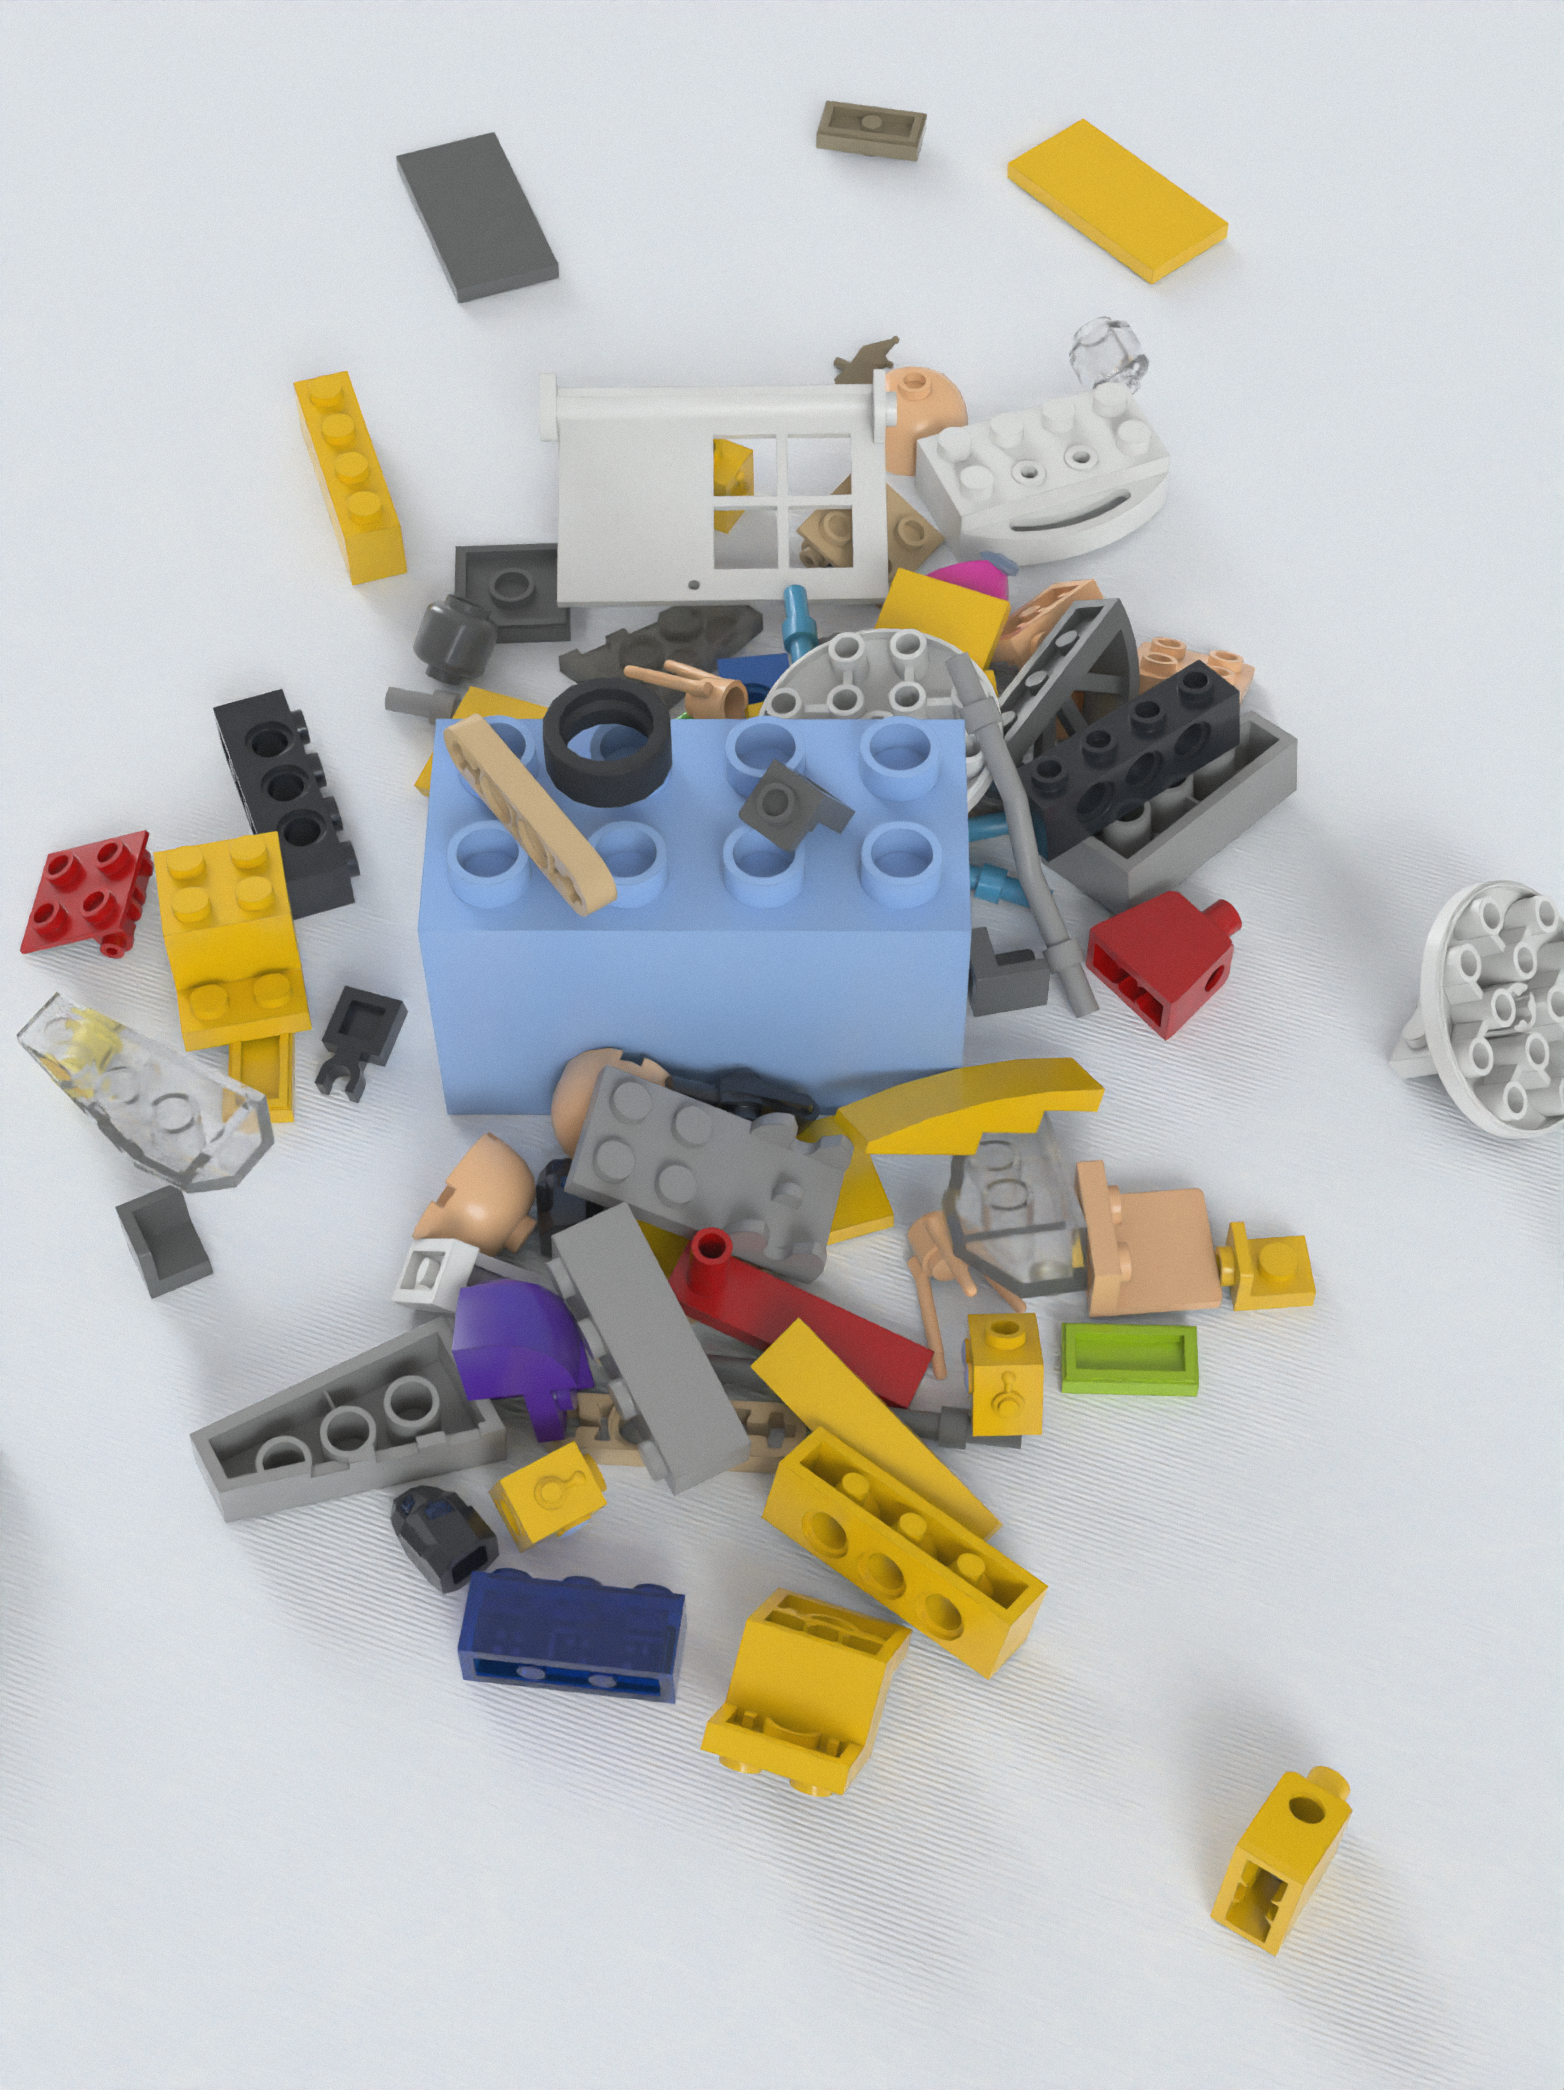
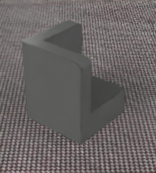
(1005, 979)
(163, 1241)

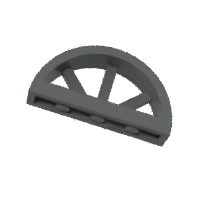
(1085, 652)

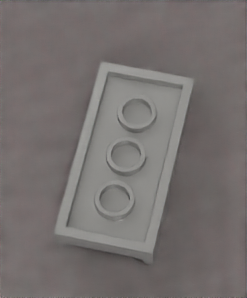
(707, 1168)

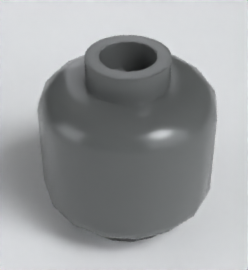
(455, 639)

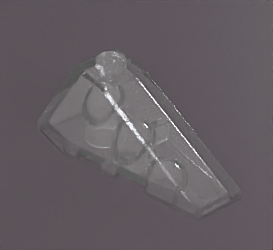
(150, 1099)
(1018, 1214)

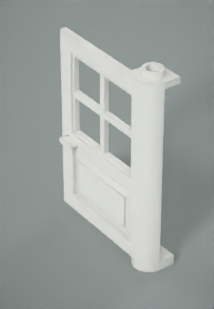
(644, 501)

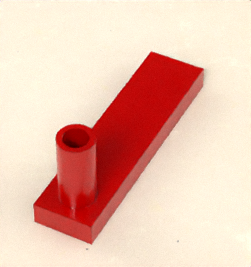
(762, 1307)

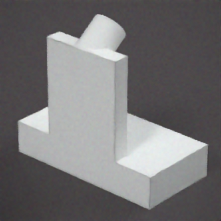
(441, 1267)

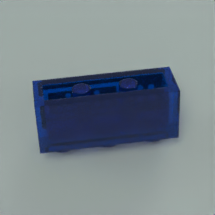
(573, 1635)

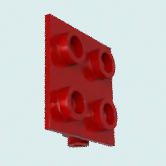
(90, 895)

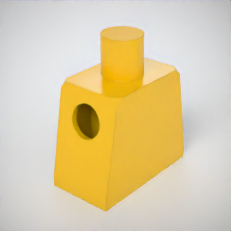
(1294, 1841)

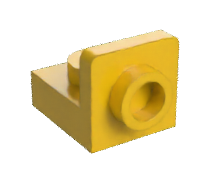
(1265, 1270)

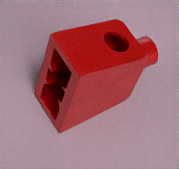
(1165, 957)

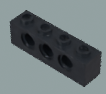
(1130, 757)
(283, 795)

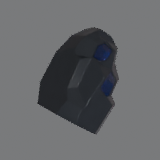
(557, 1208)
(443, 1536)

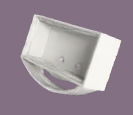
(984, 503)

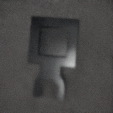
(359, 1034)

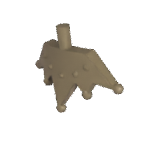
(866, 360)

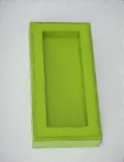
(1129, 1359)

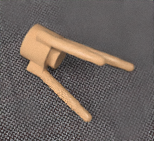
(706, 693)
(936, 1259)

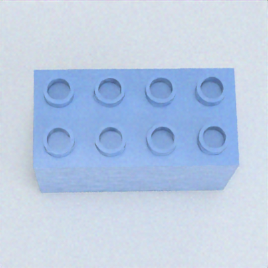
(722, 948)

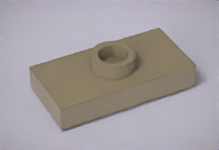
(871, 130)

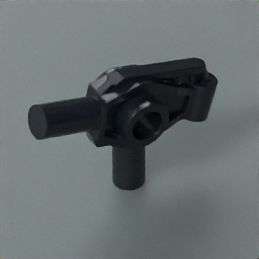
(749, 1097)

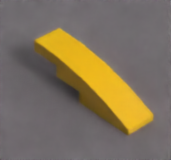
(957, 1106)
(837, 1399)

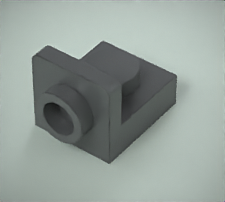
(790, 805)

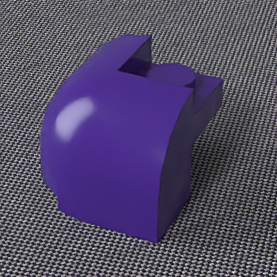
(521, 1343)

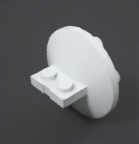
(878, 678)
(1493, 1009)

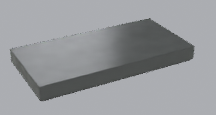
(477, 217)

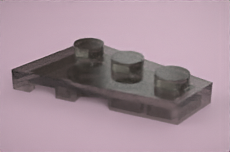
(681, 634)

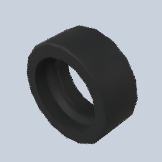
(607, 702)

